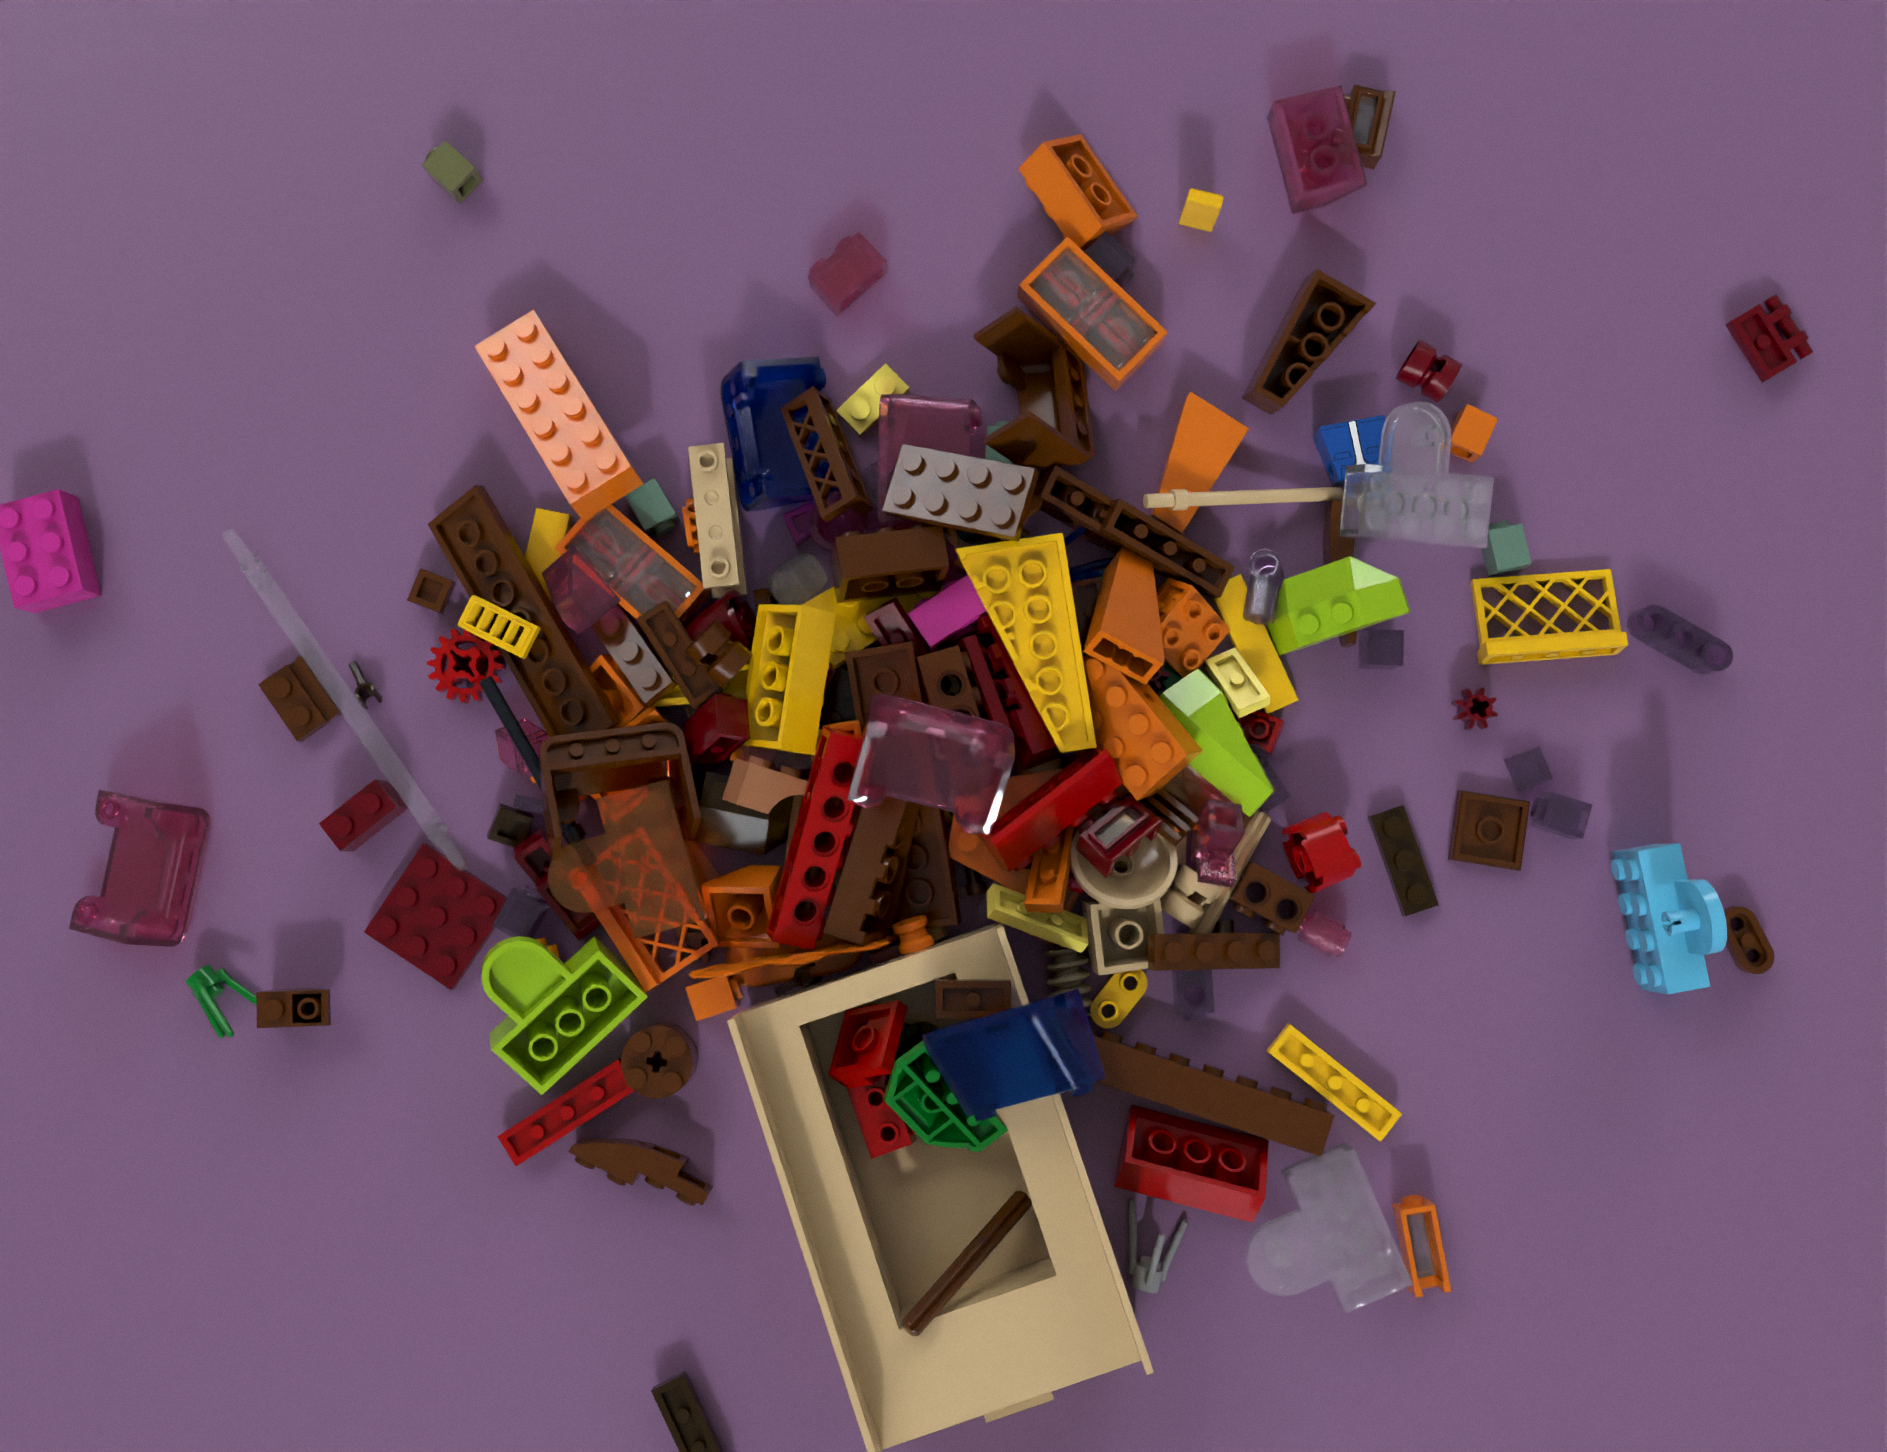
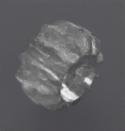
(797, 579)

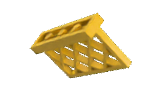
(1554, 645)

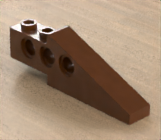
(1119, 525)

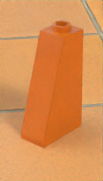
(1197, 455)
(1127, 619)

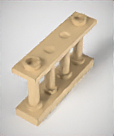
(717, 520)

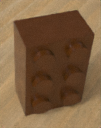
(889, 563)

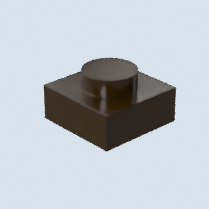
(510, 825)

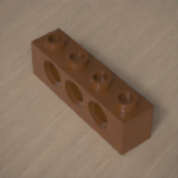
(949, 663)

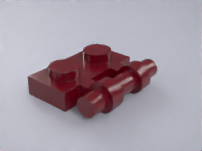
(1762, 342)

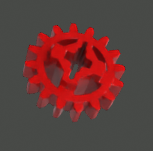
(455, 674)

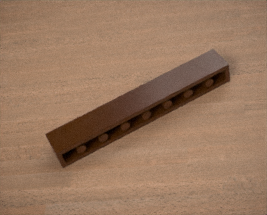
(1212, 1096)

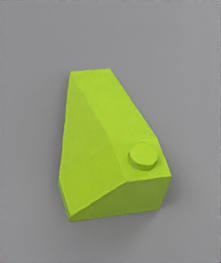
(1226, 755)

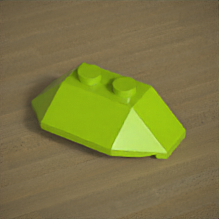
(1334, 603)

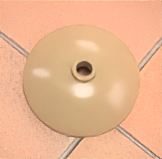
(1145, 877)

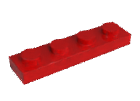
(565, 1113)

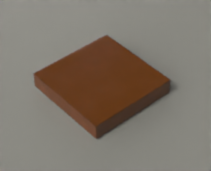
(1489, 830)

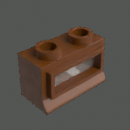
(1370, 118)

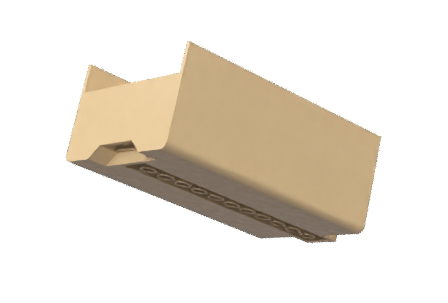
(887, 1227)

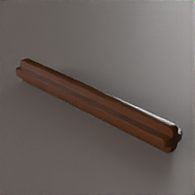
(966, 1263)

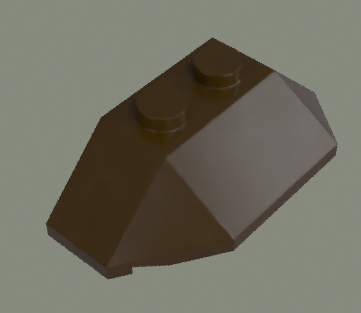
(734, 825)

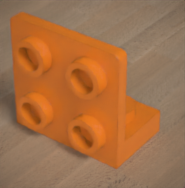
(1187, 626)

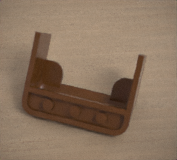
(1050, 390)
(613, 762)

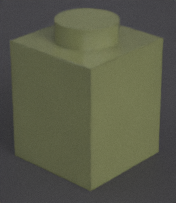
(452, 171)

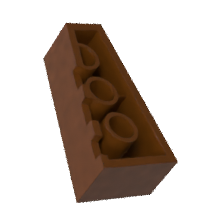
(1310, 331)
(873, 872)

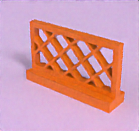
(639, 956)

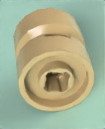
(1188, 897)

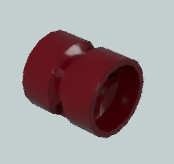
(1428, 371)

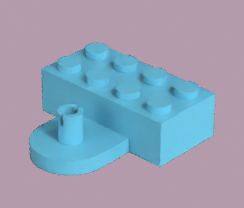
(1667, 918)

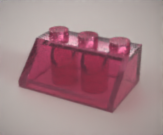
(1316, 148)

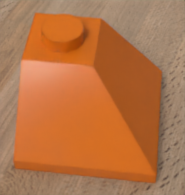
(742, 905)

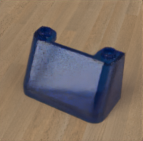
(759, 439)
(1017, 1055)

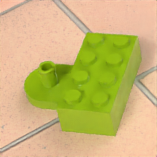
(553, 1006)

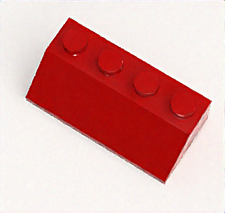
(1052, 808)
(1193, 1164)

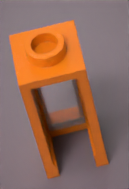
(1421, 1244)

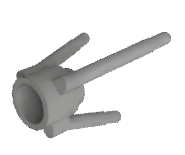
(1150, 1270)

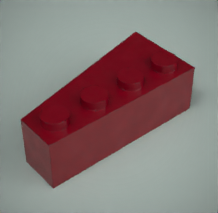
(1031, 736)

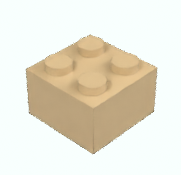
(1120, 935)

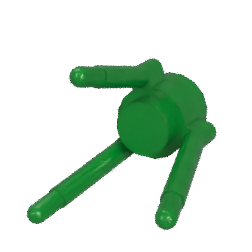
(208, 986)

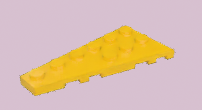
(1034, 613)

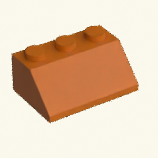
(1076, 190)

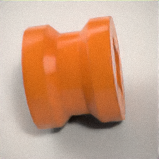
(913, 934)

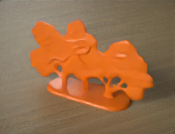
(777, 965)

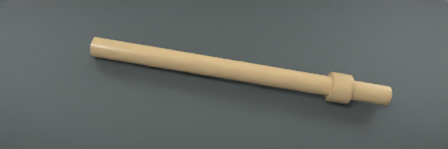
(1181, 499)

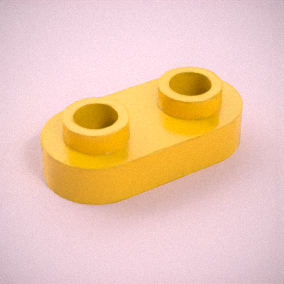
(1116, 994)

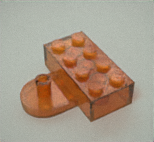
(636, 863)

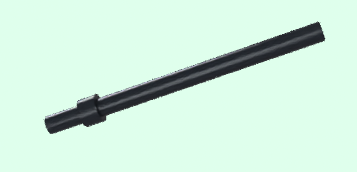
(572, 832)

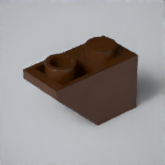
(293, 1008)

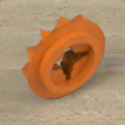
(690, 525)

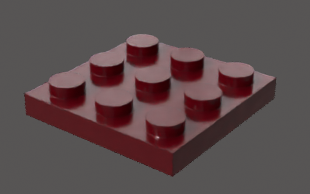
(437, 917)

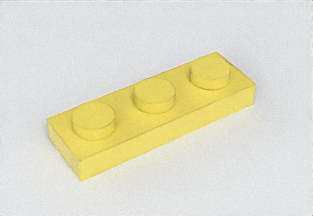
(1060, 928)

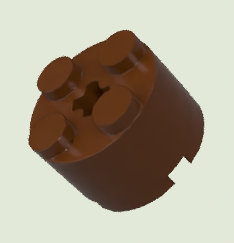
(644, 1074)

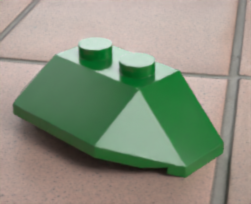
(930, 1108)

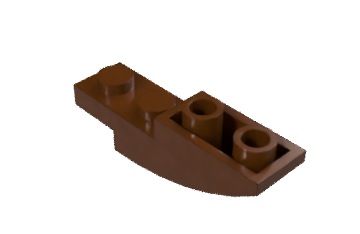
(629, 1158)

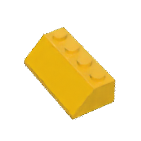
(788, 676)

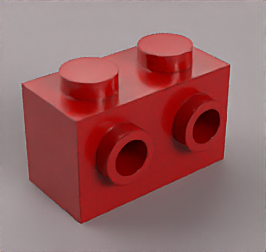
(879, 1123)

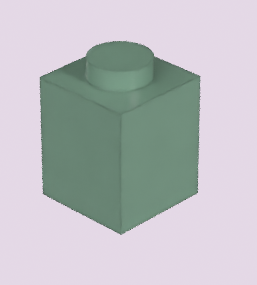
(653, 508)
(1505, 548)

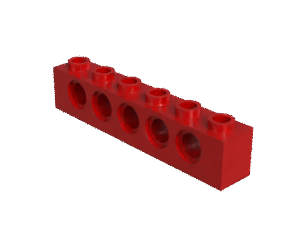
(807, 928)

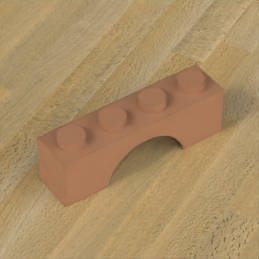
(761, 788)

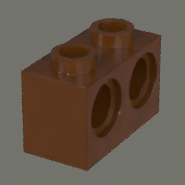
(1273, 891)

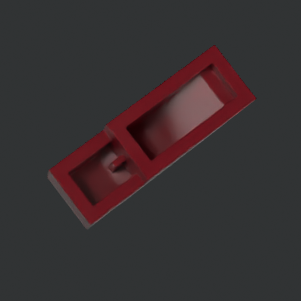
(535, 859)

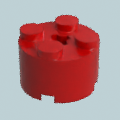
(1320, 851)

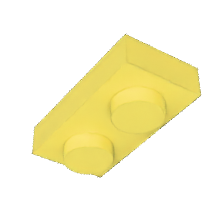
(862, 408)
(1237, 682)

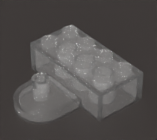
(1410, 489)
(1330, 1236)

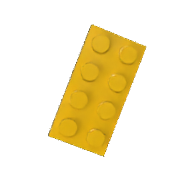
(850, 627)

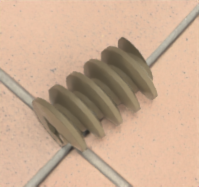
(1068, 972)

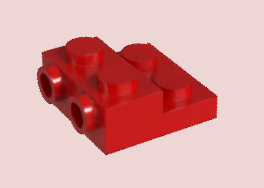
(867, 1043)

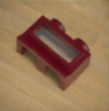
(1116, 833)

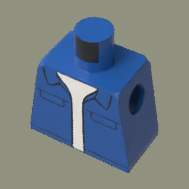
(1348, 445)

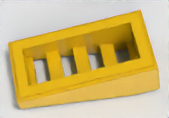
(478, 617)

